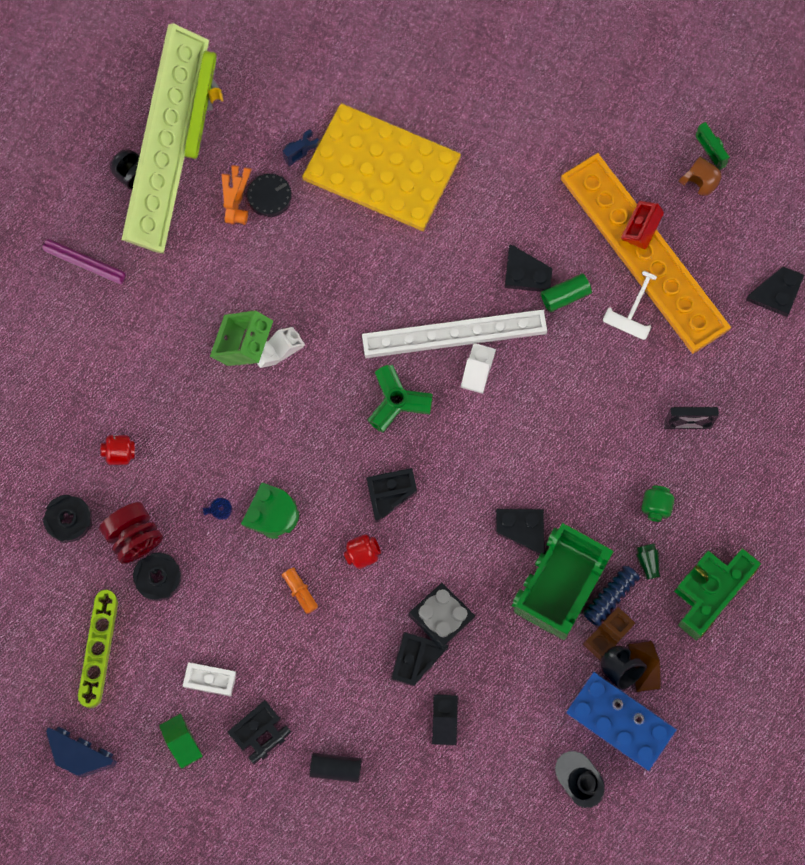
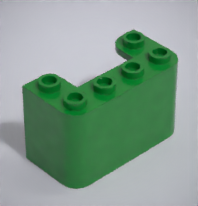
(562, 581)

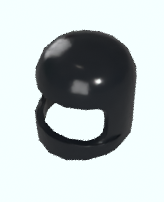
(125, 166)
(619, 667)

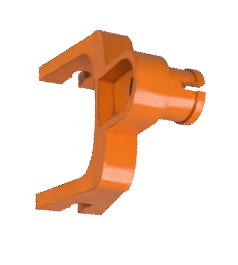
(234, 195)

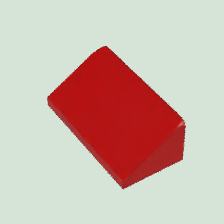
(643, 224)

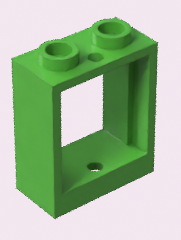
(234, 327)

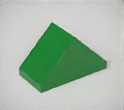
(180, 741)

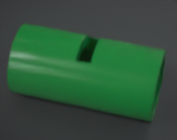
(566, 292)

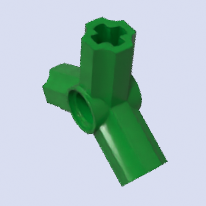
(391, 386)

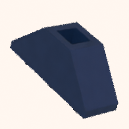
(77, 755)

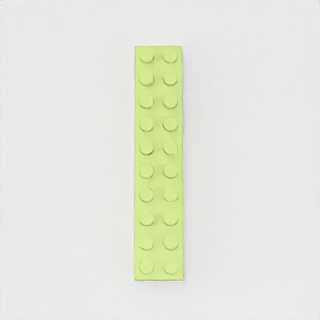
(164, 140)

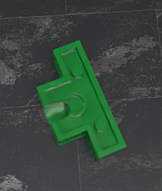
(711, 588)

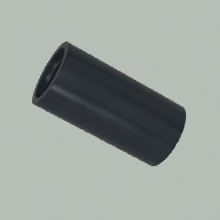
(335, 767)

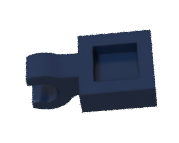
(297, 150)

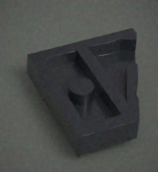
(414, 658)

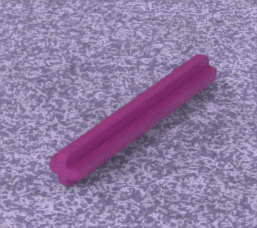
(84, 261)

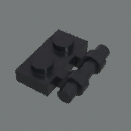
(255, 725)

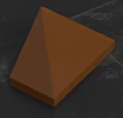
(647, 653)

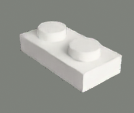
(209, 679)

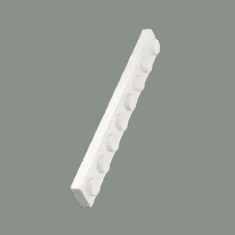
(454, 333)

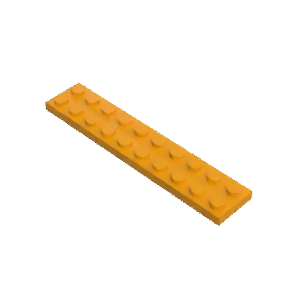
(675, 289)

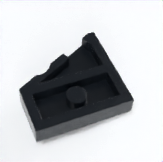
(526, 272)
(778, 291)
(390, 491)
(522, 527)

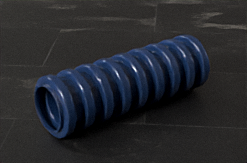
(611, 595)

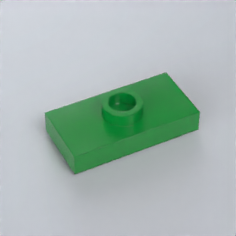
(712, 145)

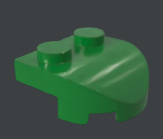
(271, 512)

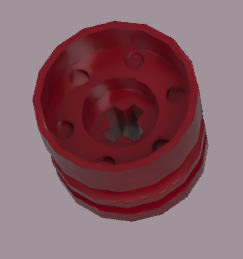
(131, 532)

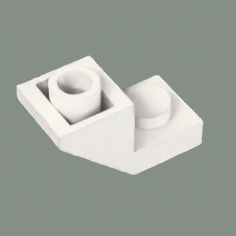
(280, 346)

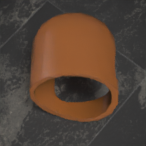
(703, 175)

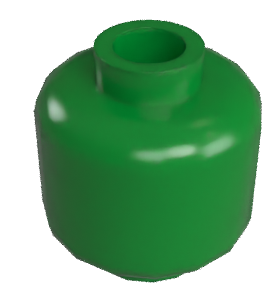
(657, 503)

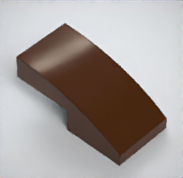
(609, 633)

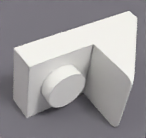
(478, 368)

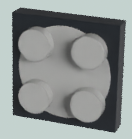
(441, 615)

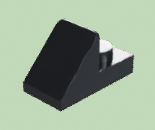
(445, 720)

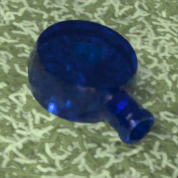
(214, 509)

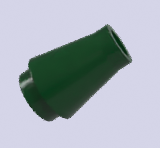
(649, 560)

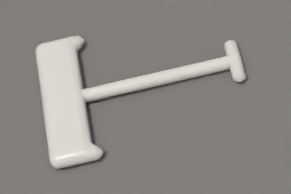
(626, 324)

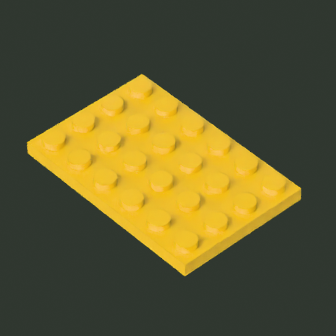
(381, 167)

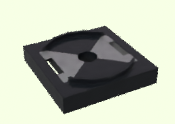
(691, 417)

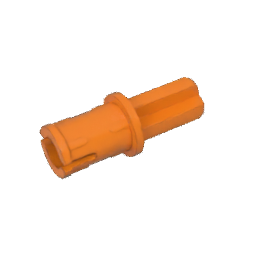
(299, 590)

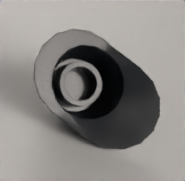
(580, 779)

